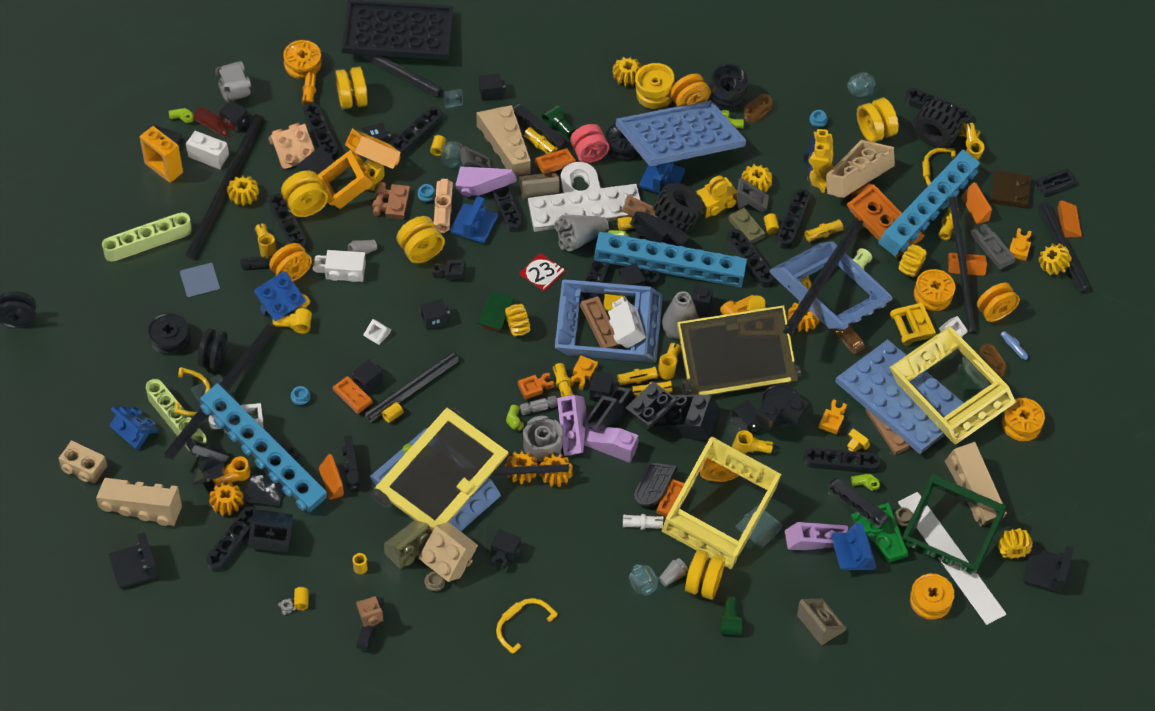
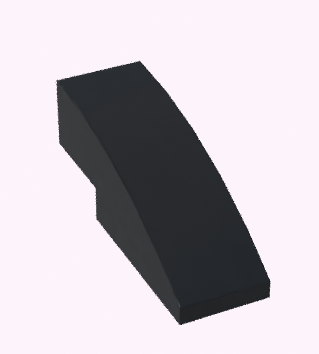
(658, 230)
(609, 409)

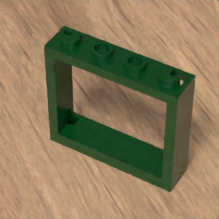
(967, 495)

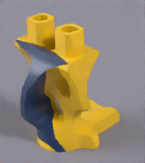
(819, 158)

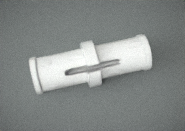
(643, 521)

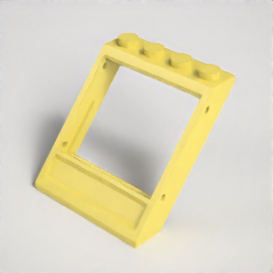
(972, 413)
(703, 536)

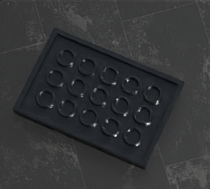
(397, 29)

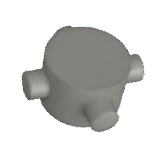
(286, 606)

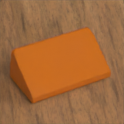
(977, 204)
(1069, 219)
(975, 264)
(331, 478)

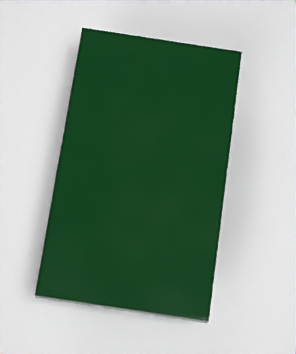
(494, 310)

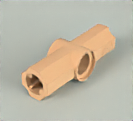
(443, 205)

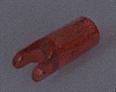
(212, 121)

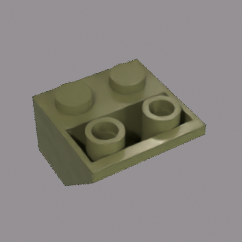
(407, 543)

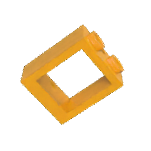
(373, 148)
(161, 155)
(354, 188)

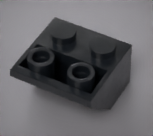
(650, 405)
(270, 531)

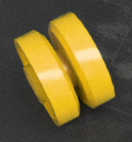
(654, 85)
(351, 88)
(877, 120)
(304, 193)
(420, 239)
(705, 574)

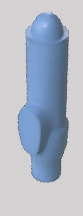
(1015, 345)

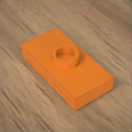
(554, 161)
(352, 395)
(670, 497)

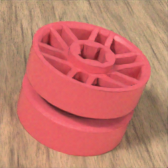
(589, 143)

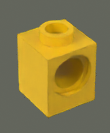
(376, 172)

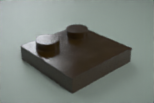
(1010, 189)

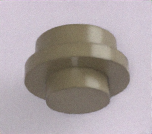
(903, 516)
(434, 581)

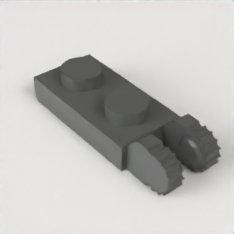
(993, 247)

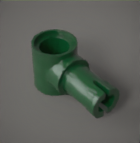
(557, 118)
(730, 621)

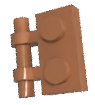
(397, 201)

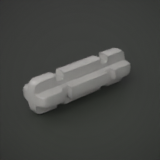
(538, 405)

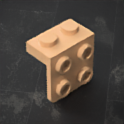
(292, 144)

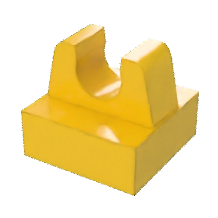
(857, 441)

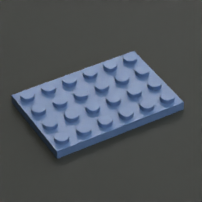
(680, 132)
(876, 389)

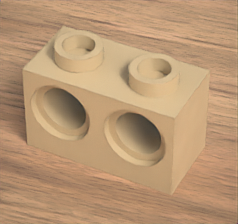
(84, 459)

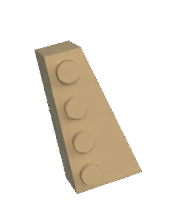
(505, 136)
(859, 167)
(971, 473)
(140, 500)

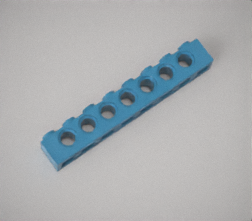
(929, 202)
(670, 259)
(219, 397)

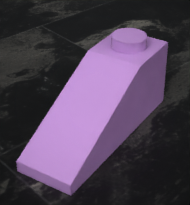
(478, 181)
(572, 416)
(613, 442)
(812, 535)

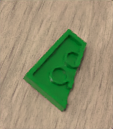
(887, 538)

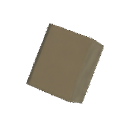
(539, 185)
(820, 619)

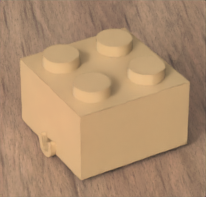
(448, 551)

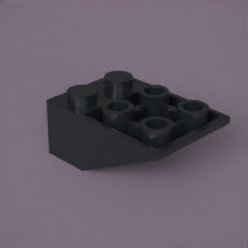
(690, 417)

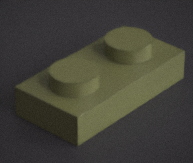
(743, 221)

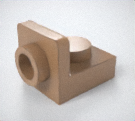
(370, 611)

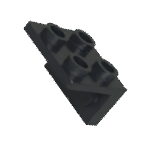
(134, 563)
(1048, 569)

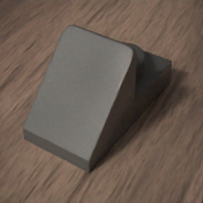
(474, 159)
(751, 195)

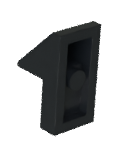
(209, 454)

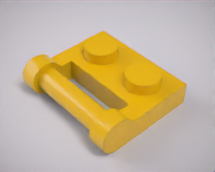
(918, 320)

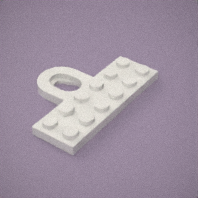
(589, 202)

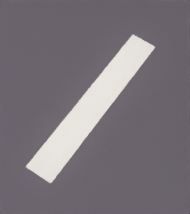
(971, 585)

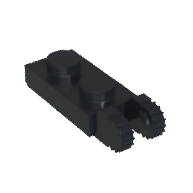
(350, 464)

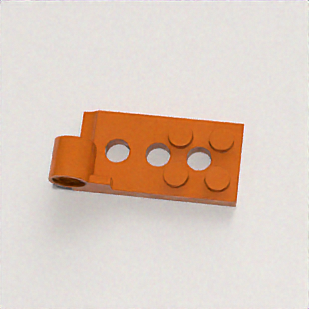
(871, 195)

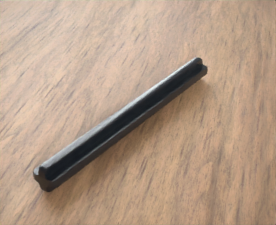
(404, 74)
(1059, 237)
(412, 386)

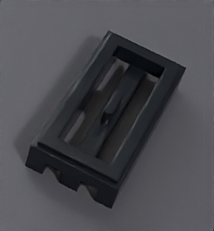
(1058, 184)

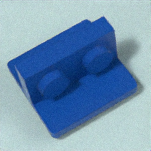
(660, 175)
(474, 221)
(279, 296)
(132, 425)
(853, 549)

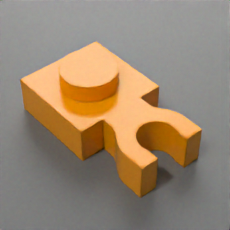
(1020, 245)
(583, 370)
(833, 418)

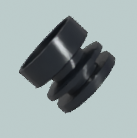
(728, 87)

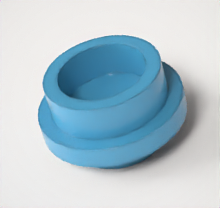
(818, 118)
(426, 193)
(300, 395)

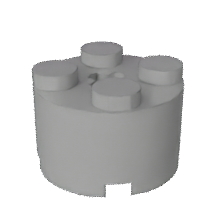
(233, 82)
(542, 438)

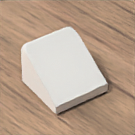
(956, 324)
(377, 331)

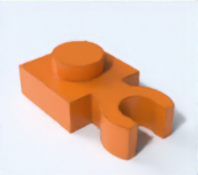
(533, 387)

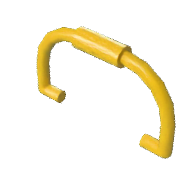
(926, 164)
(183, 370)
(512, 611)

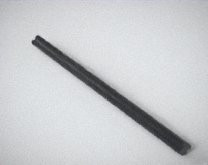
(221, 193)
(822, 278)
(226, 384)

